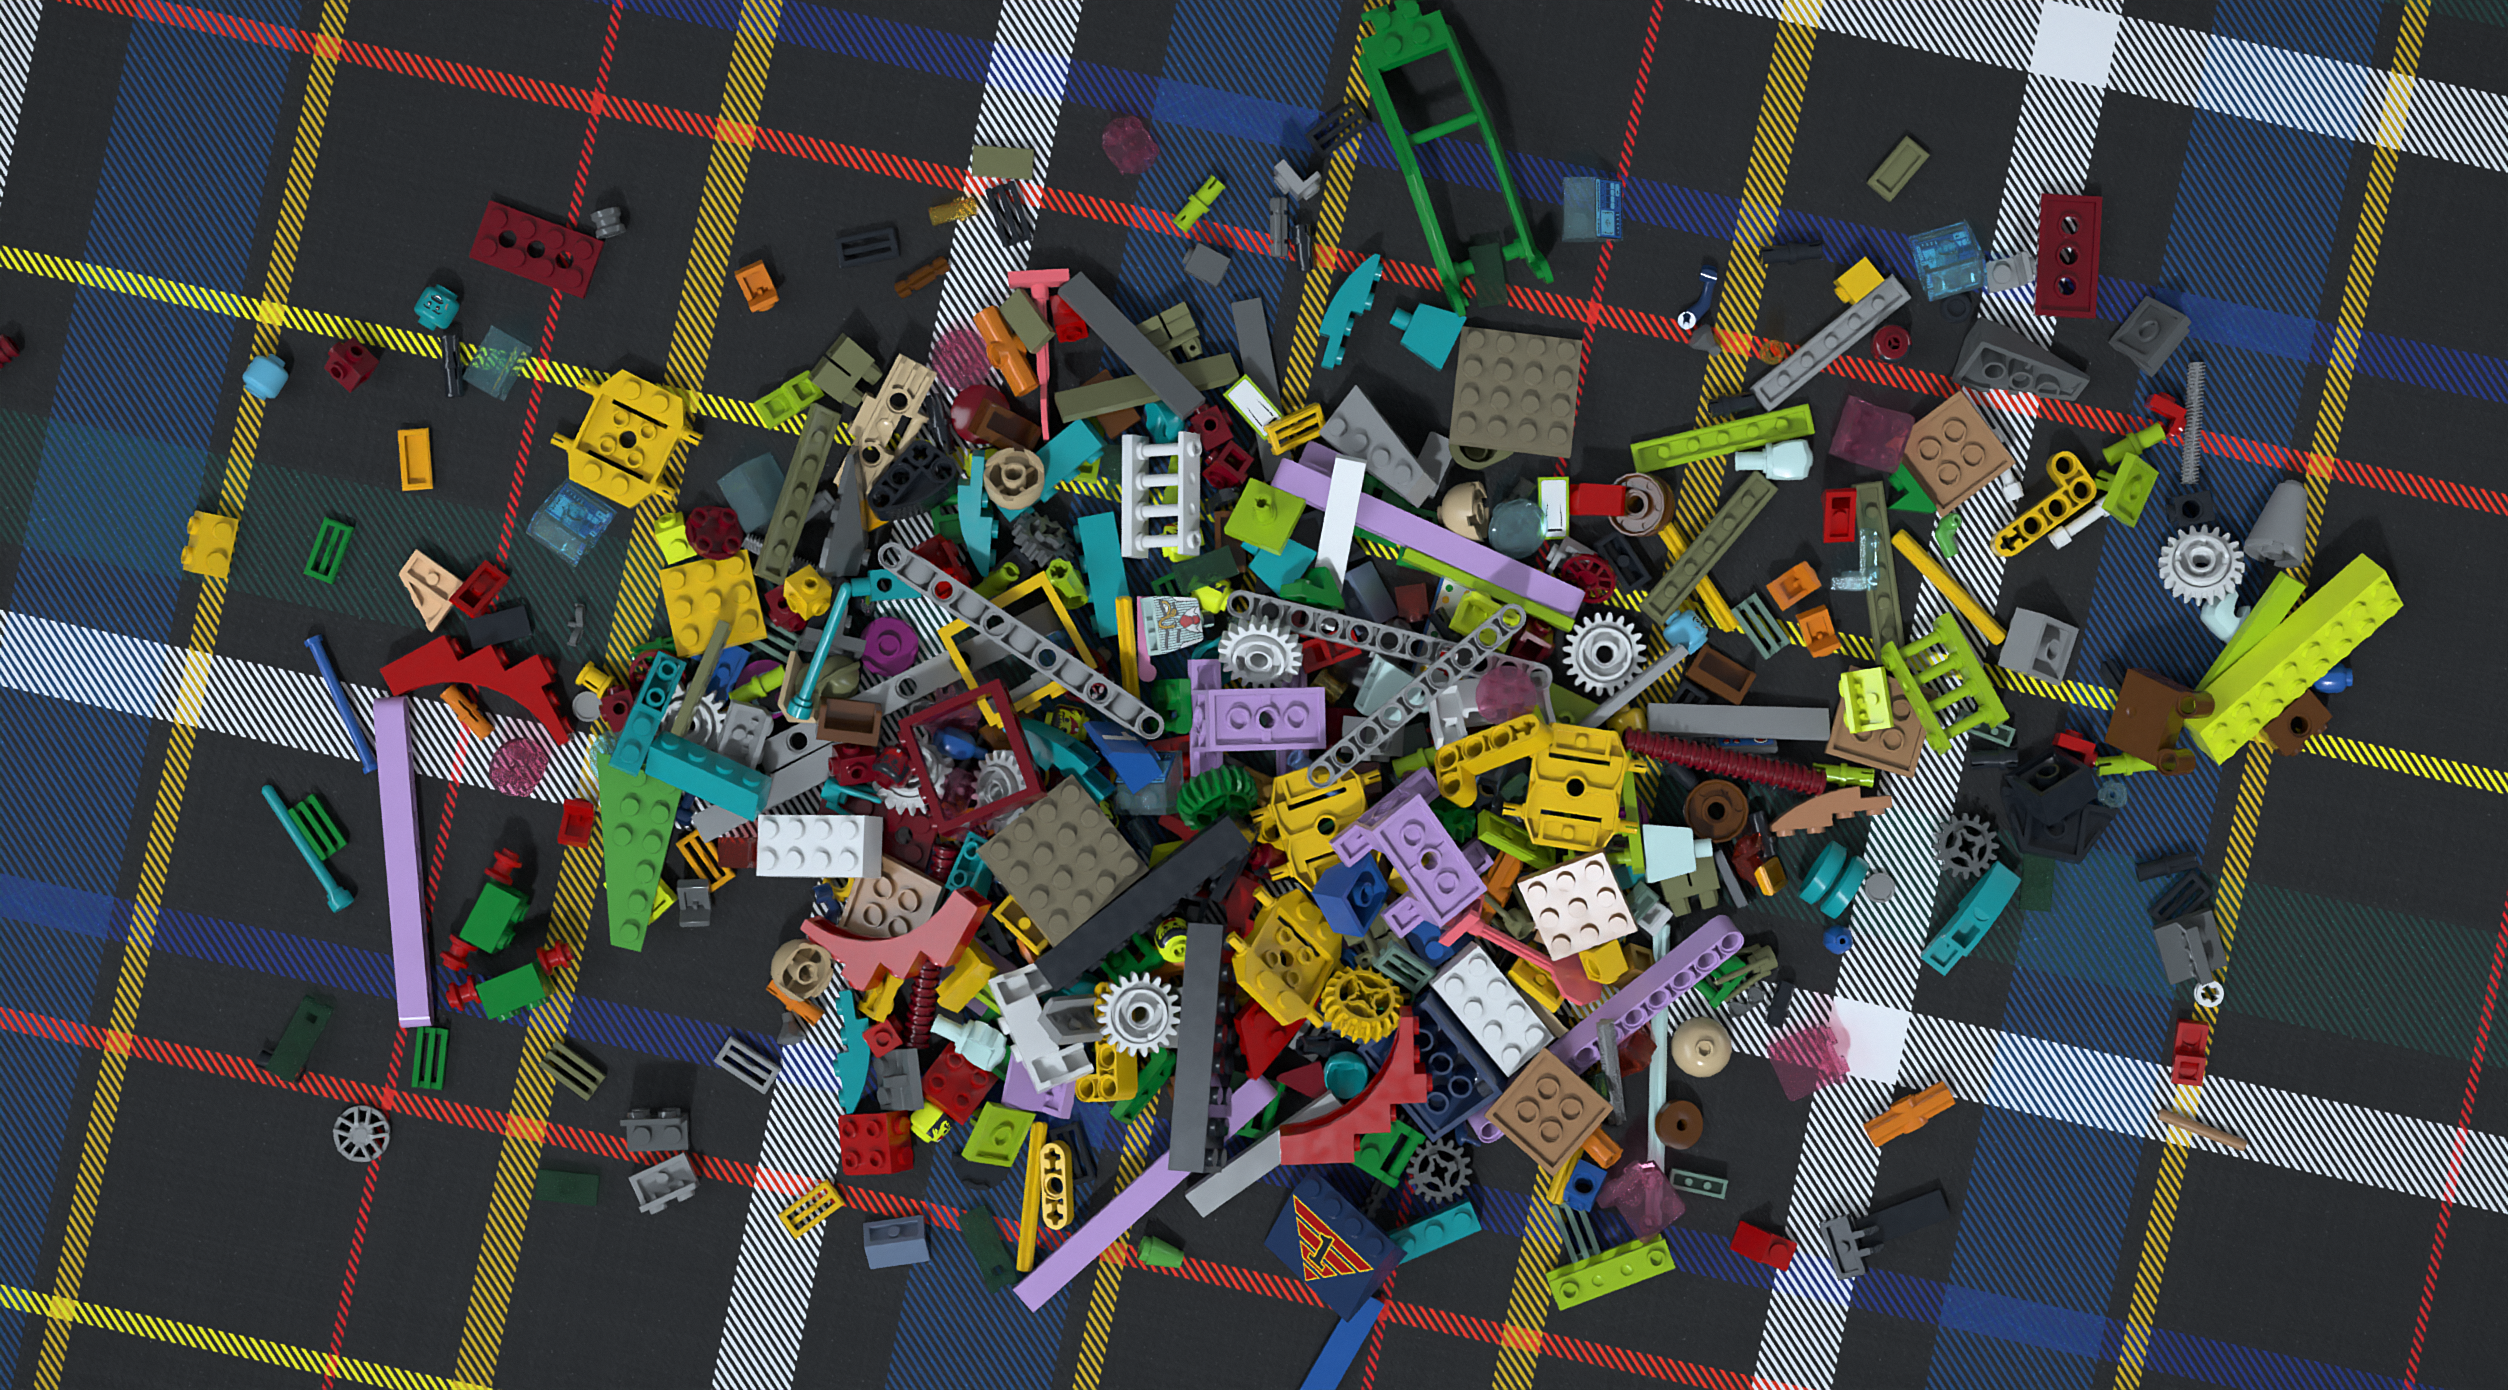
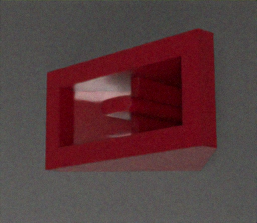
(1305, 1078)

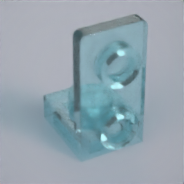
(1869, 571)

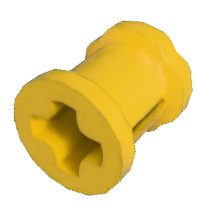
(595, 680)

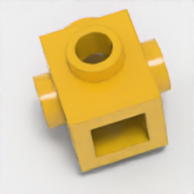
(807, 593)

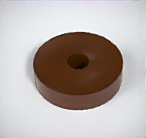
(1690, 1127)

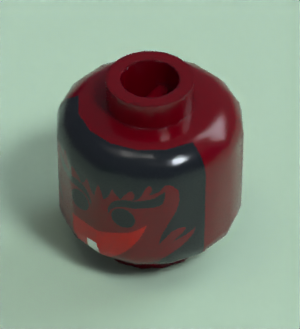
(1883, 352)
(892, 767)
(1265, 858)

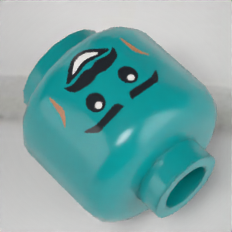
(436, 307)

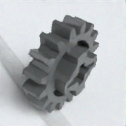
(1042, 539)
(1977, 840)
(1425, 1175)

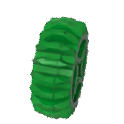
(1214, 793)

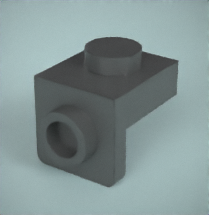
(694, 902)

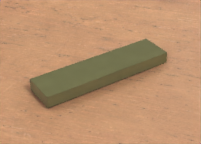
(701, 678)

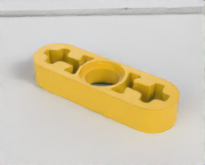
(1066, 1206)

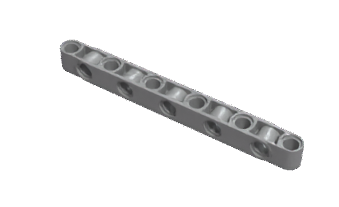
(1021, 640)
(928, 677)

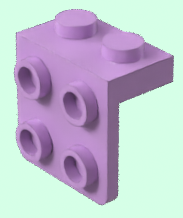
(1021, 1094)

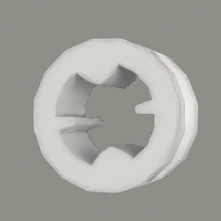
(2205, 1001)

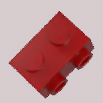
(942, 555)

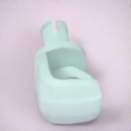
(1779, 462)
(2221, 616)
(975, 1040)

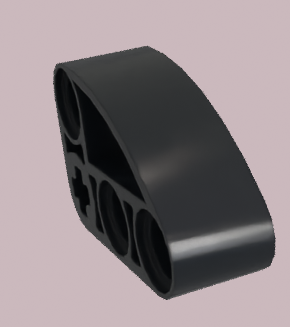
(923, 488)

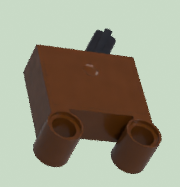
(2152, 715)

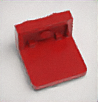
(875, 1143)

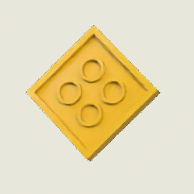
(710, 591)

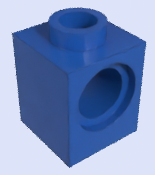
(1590, 1175)

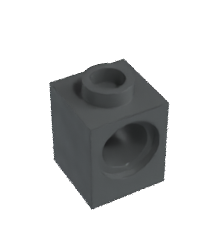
(1206, 264)

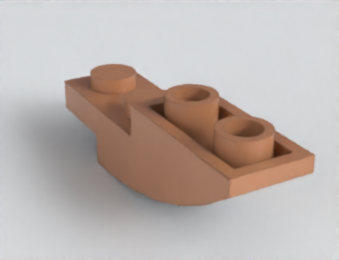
(1817, 811)

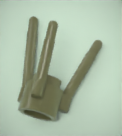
(1517, 922)
(1760, 961)

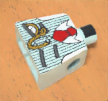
(1173, 623)

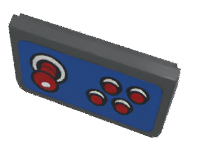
(1747, 745)

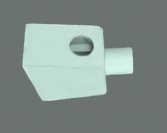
(1381, 684)
(1671, 851)

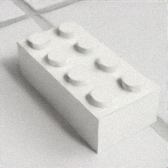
(819, 846)
(1490, 1008)

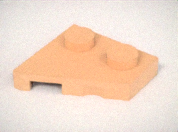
(429, 587)

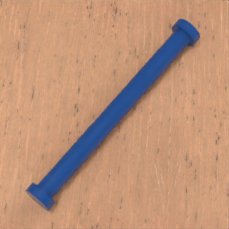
(342, 703)

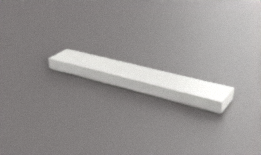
(1340, 521)

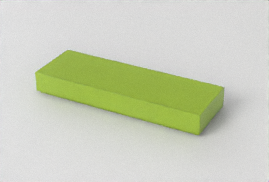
(1514, 841)

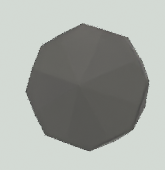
(1704, 340)
(790, 1031)

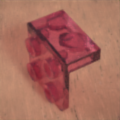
(1871, 435)
(957, 798)
(1807, 1061)
(1643, 1199)

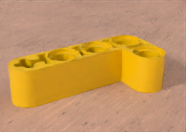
(2040, 511)
(1461, 760)
(1115, 1071)

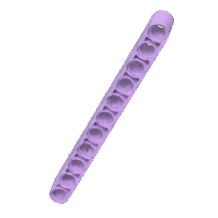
(1434, 541)
(403, 862)
(1637, 1002)
(1129, 1206)

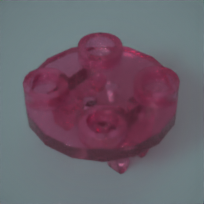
(1129, 145)
(954, 347)
(1492, 691)
(963, 719)
(511, 779)

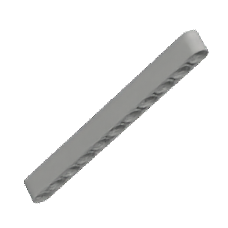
(1375, 631)

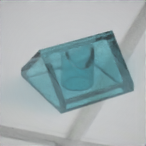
(497, 363)
(753, 491)

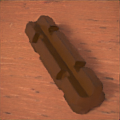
(922, 277)

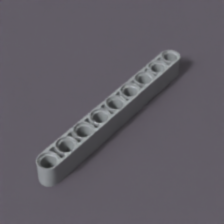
(1430, 690)

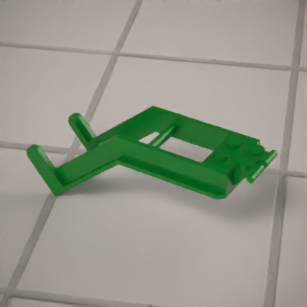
(1403, 38)

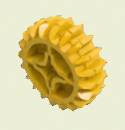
(1358, 1013)

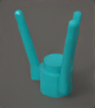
(839, 794)

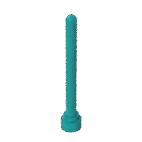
(801, 704)
(337, 896)

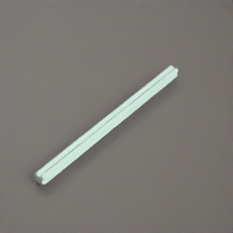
(1658, 1066)

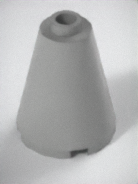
(2281, 527)

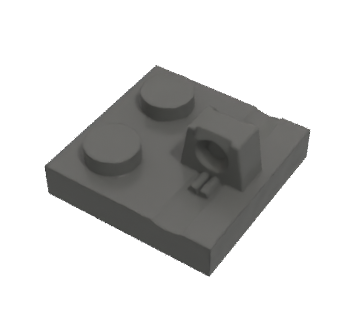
(899, 1080)

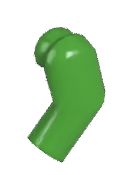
(1945, 532)

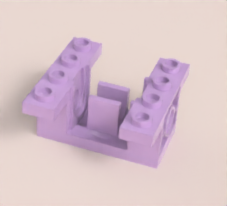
(1231, 718)
(1405, 831)

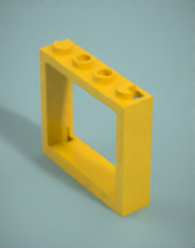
(1030, 701)

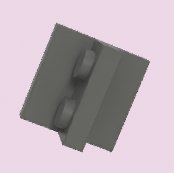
(2151, 334)
(841, 644)
(2190, 947)

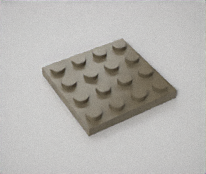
(1515, 392)
(1062, 860)

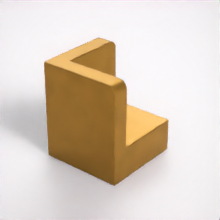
(1637, 960)

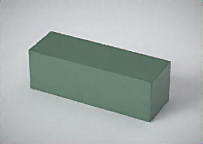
(2001, 734)
(1698, 1182)

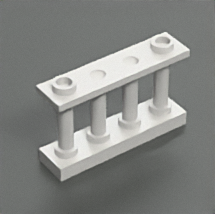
(1135, 495)

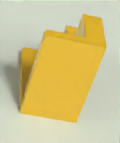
(967, 979)

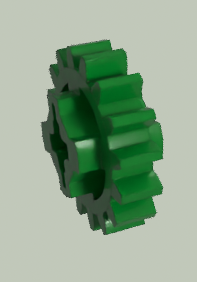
(1456, 820)

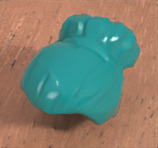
(1163, 422)
(1346, 1074)

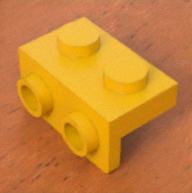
(209, 544)

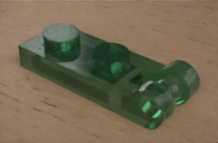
(299, 1040)
(987, 1247)

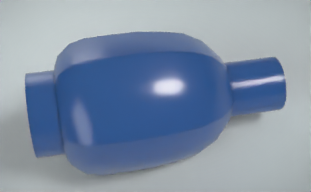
(2335, 680)
(957, 744)
(1832, 938)

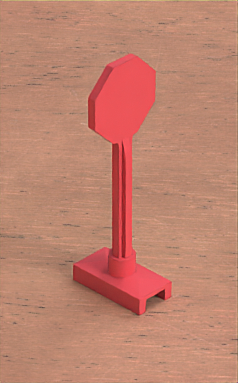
(1039, 282)
(1566, 972)

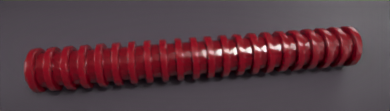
(1724, 761)
(926, 980)

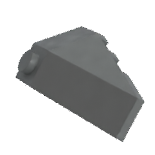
(2006, 360)
(847, 542)

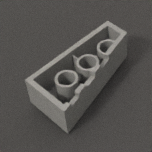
(1364, 433)

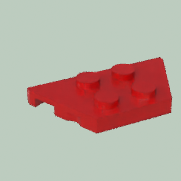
(1262, 1036)

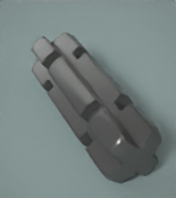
(1279, 227)

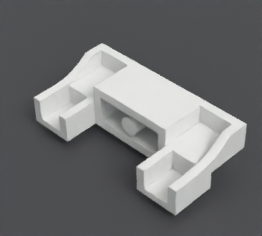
(1458, 709)
(1018, 1005)

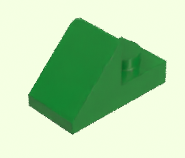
(1914, 498)
(1315, 590)

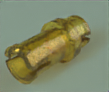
(953, 211)
(1766, 356)

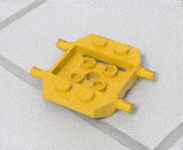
(603, 431)
(1600, 793)
(1299, 825)
(1290, 989)

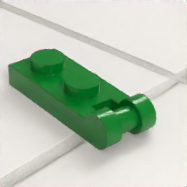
(1149, 1082)

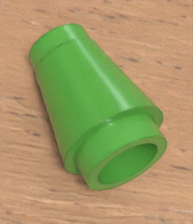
(1159, 1253)

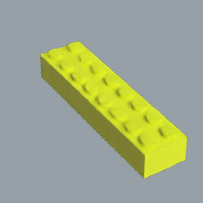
(2294, 657)

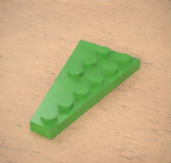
(636, 836)

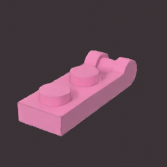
(1146, 670)

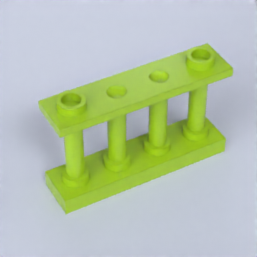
(1959, 658)
(1630, 856)
(1609, 1271)

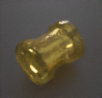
(1333, 687)

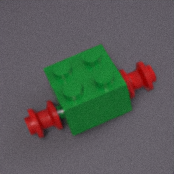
(493, 915)
(520, 987)

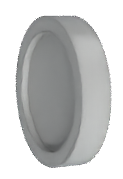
(586, 706)
(1879, 887)

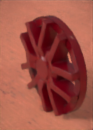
(1589, 577)

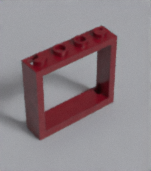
(1019, 743)

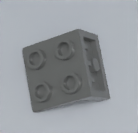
(657, 1131)

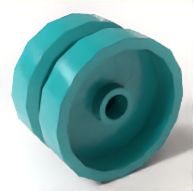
(1833, 879)

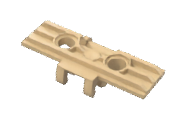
(880, 417)

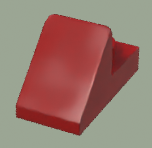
(1596, 500)
(1839, 514)
(479, 590)
(1763, 1246)

